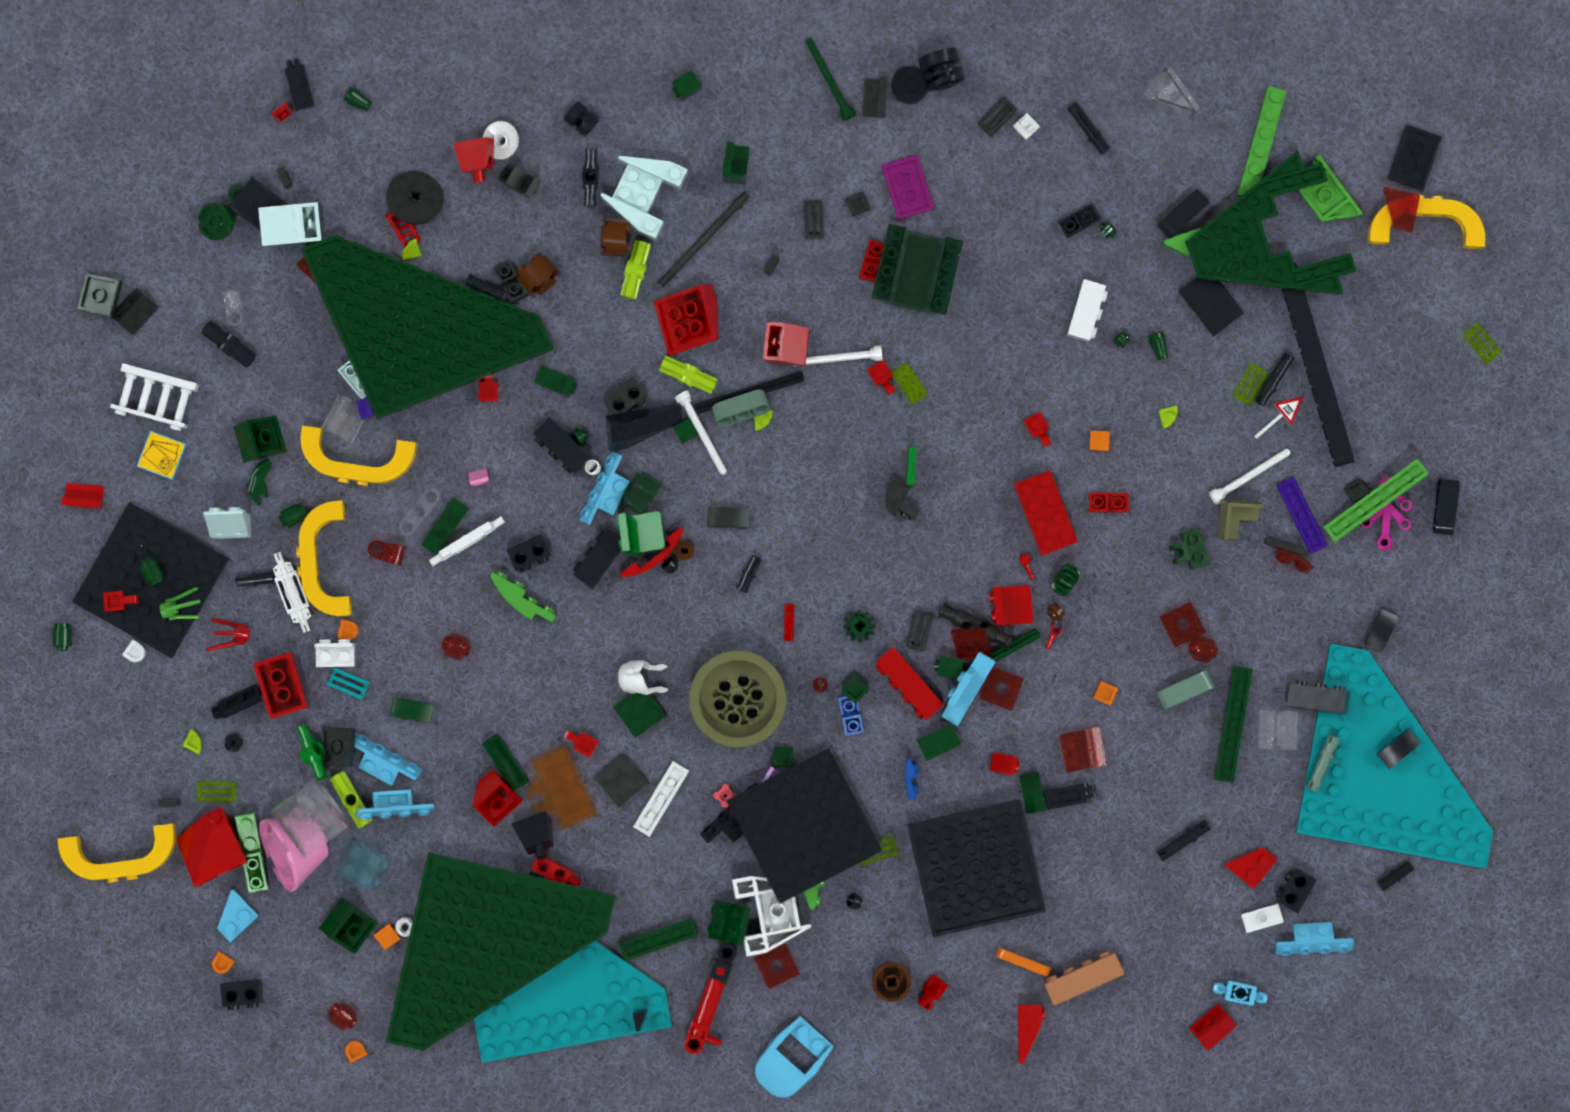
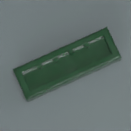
(445, 526)
(505, 762)

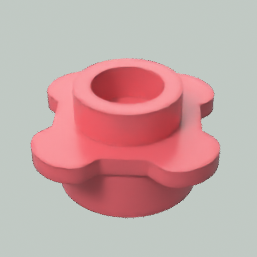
(724, 790)

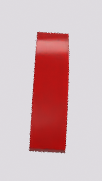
(673, 540)

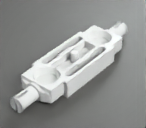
(466, 541)
(284, 572)

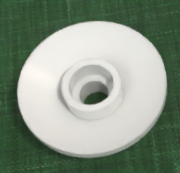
(499, 130)

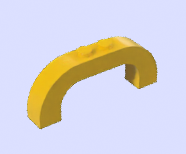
(1435, 207)
(401, 462)
(307, 552)
(74, 859)

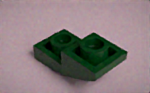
(411, 710)

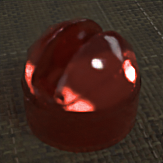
(816, 685)

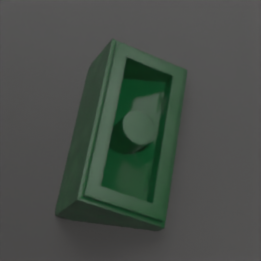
(1032, 793)

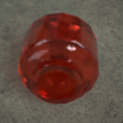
(455, 646)
(1202, 649)
(342, 1016)

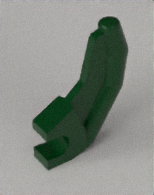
(257, 481)

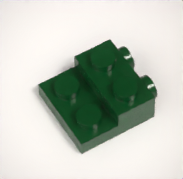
(728, 922)

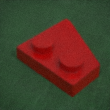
(1252, 866)

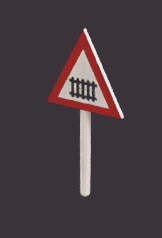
(1287, 409)

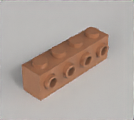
(1084, 978)

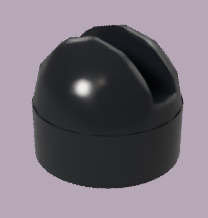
(670, 565)
(854, 901)

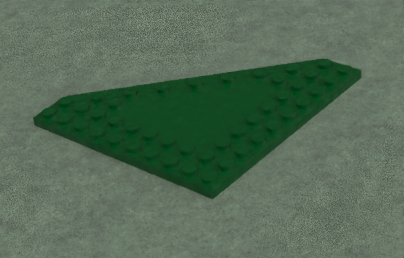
(414, 329)
(482, 939)

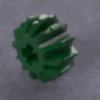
(1065, 579)
(864, 630)

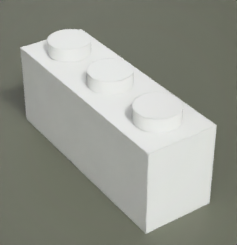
(1087, 311)

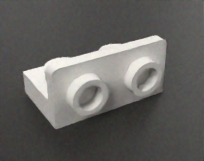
(335, 654)

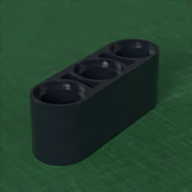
(1183, 213)
(1446, 506)

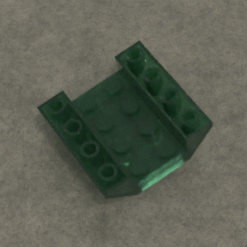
(917, 270)

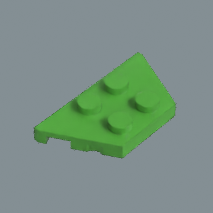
(1329, 199)

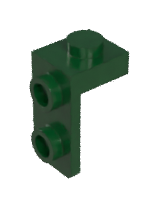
(556, 381)

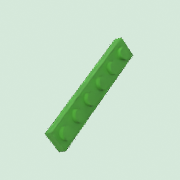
(1262, 139)
(1376, 500)

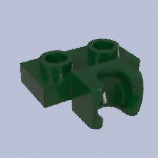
(1191, 549)

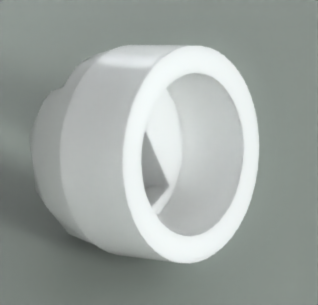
(590, 465)

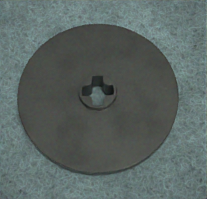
(416, 184)

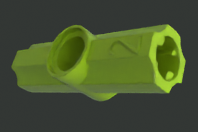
(635, 270)
(688, 374)
(344, 789)

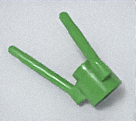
(170, 609)

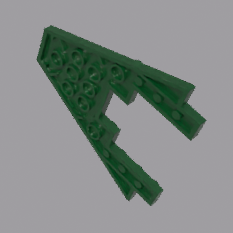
(1236, 247)

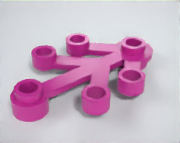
(1387, 512)

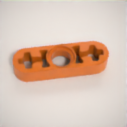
(1023, 962)

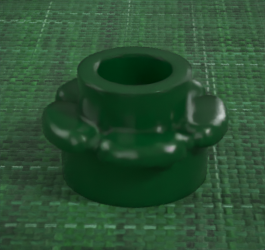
(1108, 230)
(1122, 339)
(580, 436)

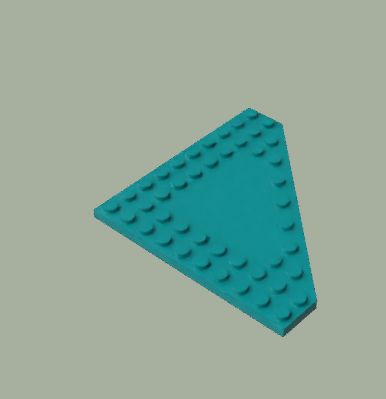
(1400, 809)
(571, 1005)

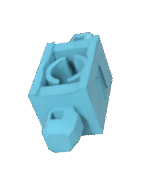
(1220, 988)

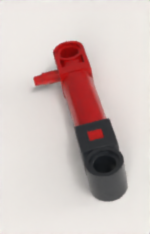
(709, 1001)

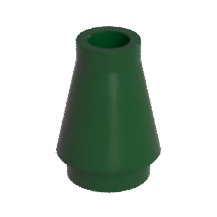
(357, 99)
(1158, 344)

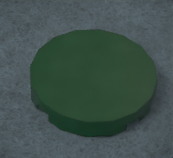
(216, 221)

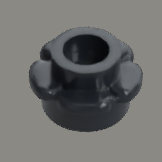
(228, 742)

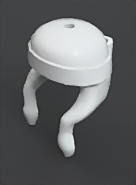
(633, 682)

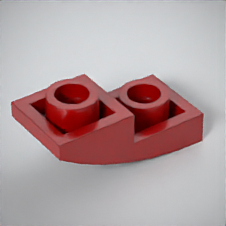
(871, 261)
(1109, 502)

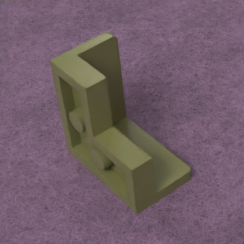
(1232, 512)

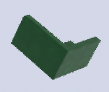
(735, 163)

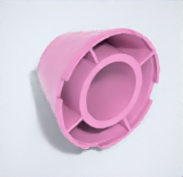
(289, 863)

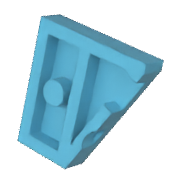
(236, 916)

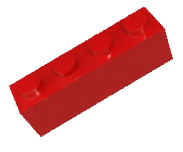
(909, 683)

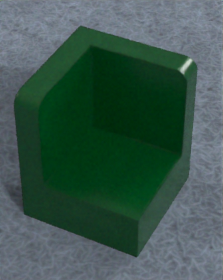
(855, 686)

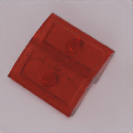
(1083, 749)

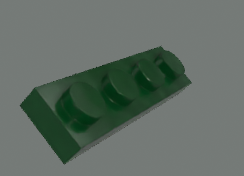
(658, 939)

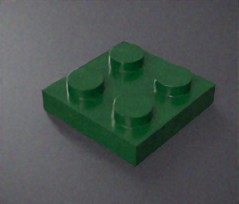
(639, 712)

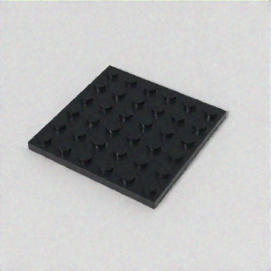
(184, 565)
(804, 826)
(976, 867)

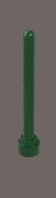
(846, 111)

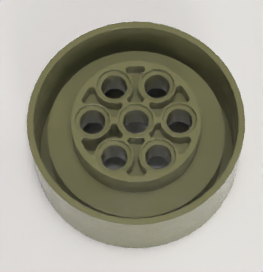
(729, 668)

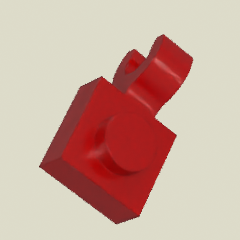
(880, 375)
(488, 390)
(1037, 426)
(116, 600)
(584, 744)
(933, 990)

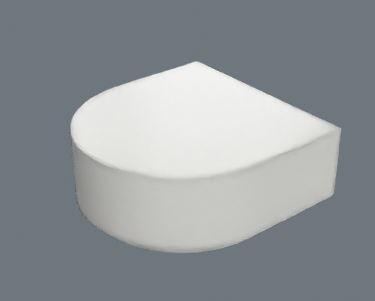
(134, 652)

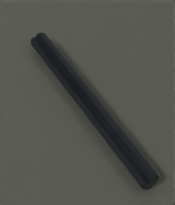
(768, 386)

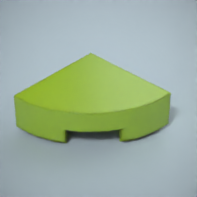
(411, 250)
(1168, 416)
(763, 420)
(193, 742)

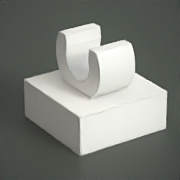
(1026, 126)

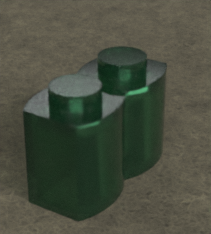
(642, 492)

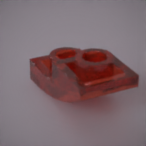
(1287, 557)

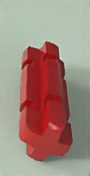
(788, 622)

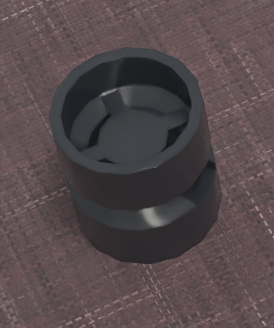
(581, 119)

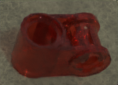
(390, 552)

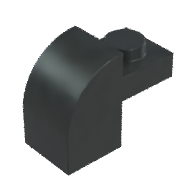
(519, 181)
(894, 501)

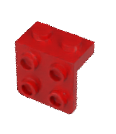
(1011, 605)

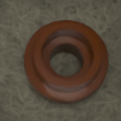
(680, 545)
(1055, 612)

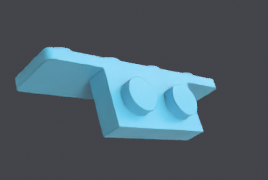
(607, 490)
(968, 688)
(382, 762)
(393, 803)
(1314, 939)

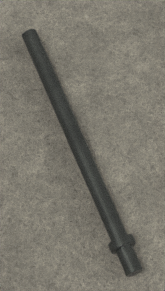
(737, 203)

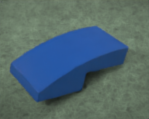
(850, 716)
(910, 772)

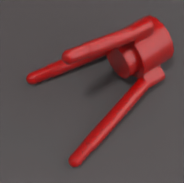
(240, 634)

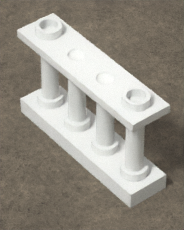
(167, 383)

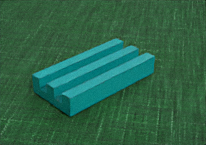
(333, 677)

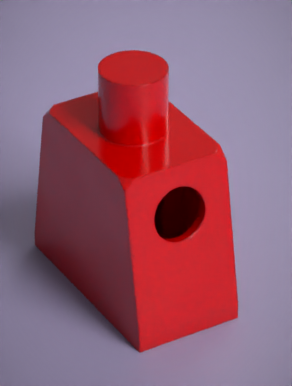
(476, 156)

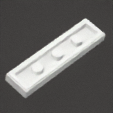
(661, 798)

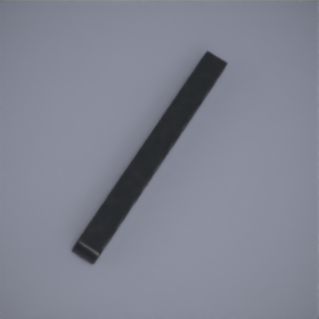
(1318, 377)

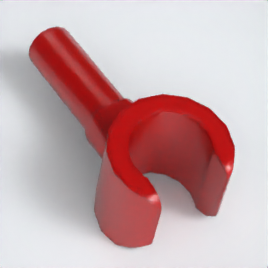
(1024, 561)
(1054, 632)

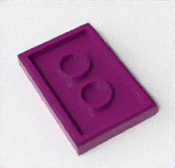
(907, 187)

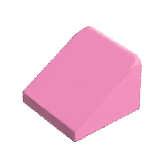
(478, 477)

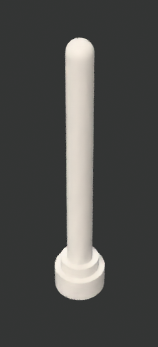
(873, 353)
(684, 399)
(1218, 494)

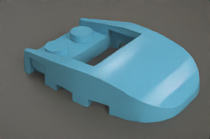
(778, 1073)

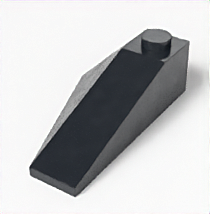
(636, 426)

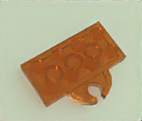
(560, 788)

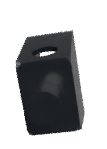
(535, 834)

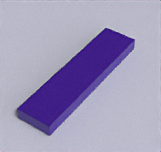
(1301, 515)

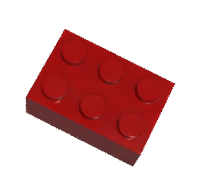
(281, 685)

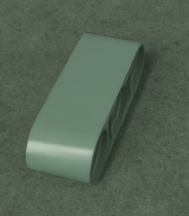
(741, 408)
(1185, 689)

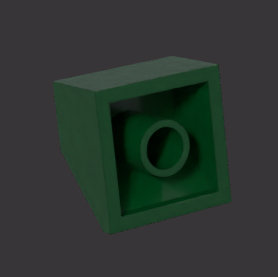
(259, 438)
(348, 925)

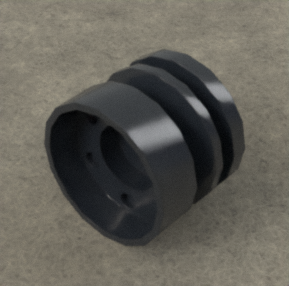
(942, 72)

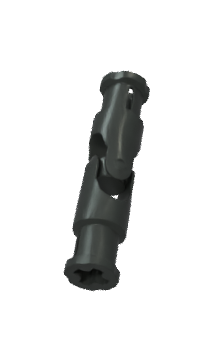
(960, 618)

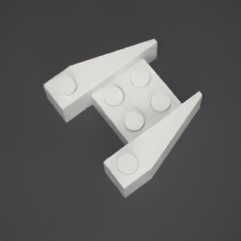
(776, 920)

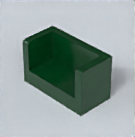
(938, 742)

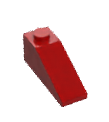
(1029, 1024)

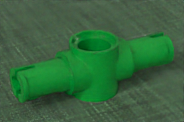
(312, 752)

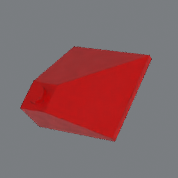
(688, 318)
(211, 847)

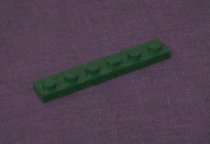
(1233, 724)

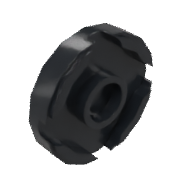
(914, 88)

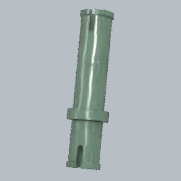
(1323, 763)

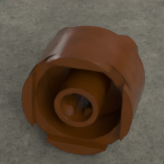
(614, 237)
(538, 275)
(902, 980)

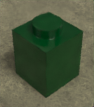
(686, 86)
(948, 667)

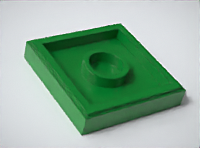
(911, 466)

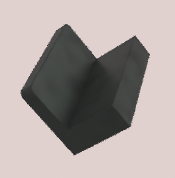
(875, 97)
(134, 311)

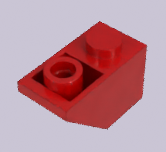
(1004, 764)

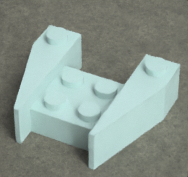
(639, 189)

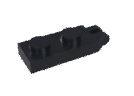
(299, 86)
(237, 702)
(1068, 796)

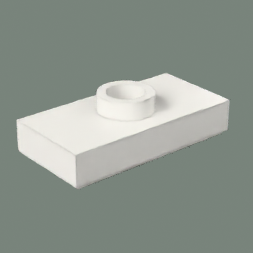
(1262, 918)

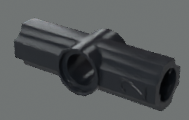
(228, 344)

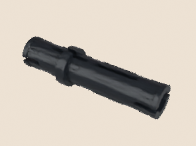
(1102, 147)
(1270, 385)
(1190, 836)

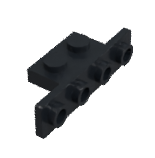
(724, 822)

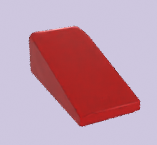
(281, 112)

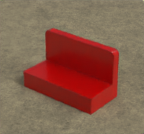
(83, 496)
(1212, 1027)

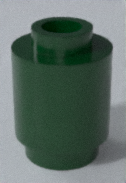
(293, 515)
(151, 572)
(62, 636)

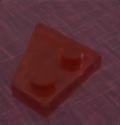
(1402, 208)

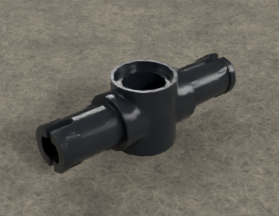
(590, 187)

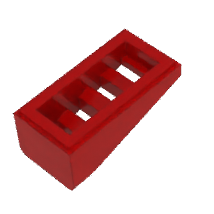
(401, 237)

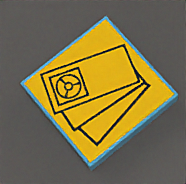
(161, 455)

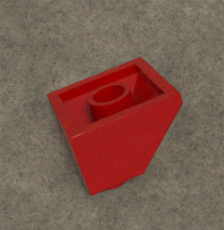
(494, 798)

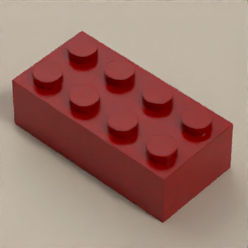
(1045, 513)

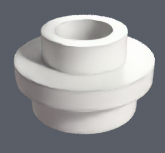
(400, 922)

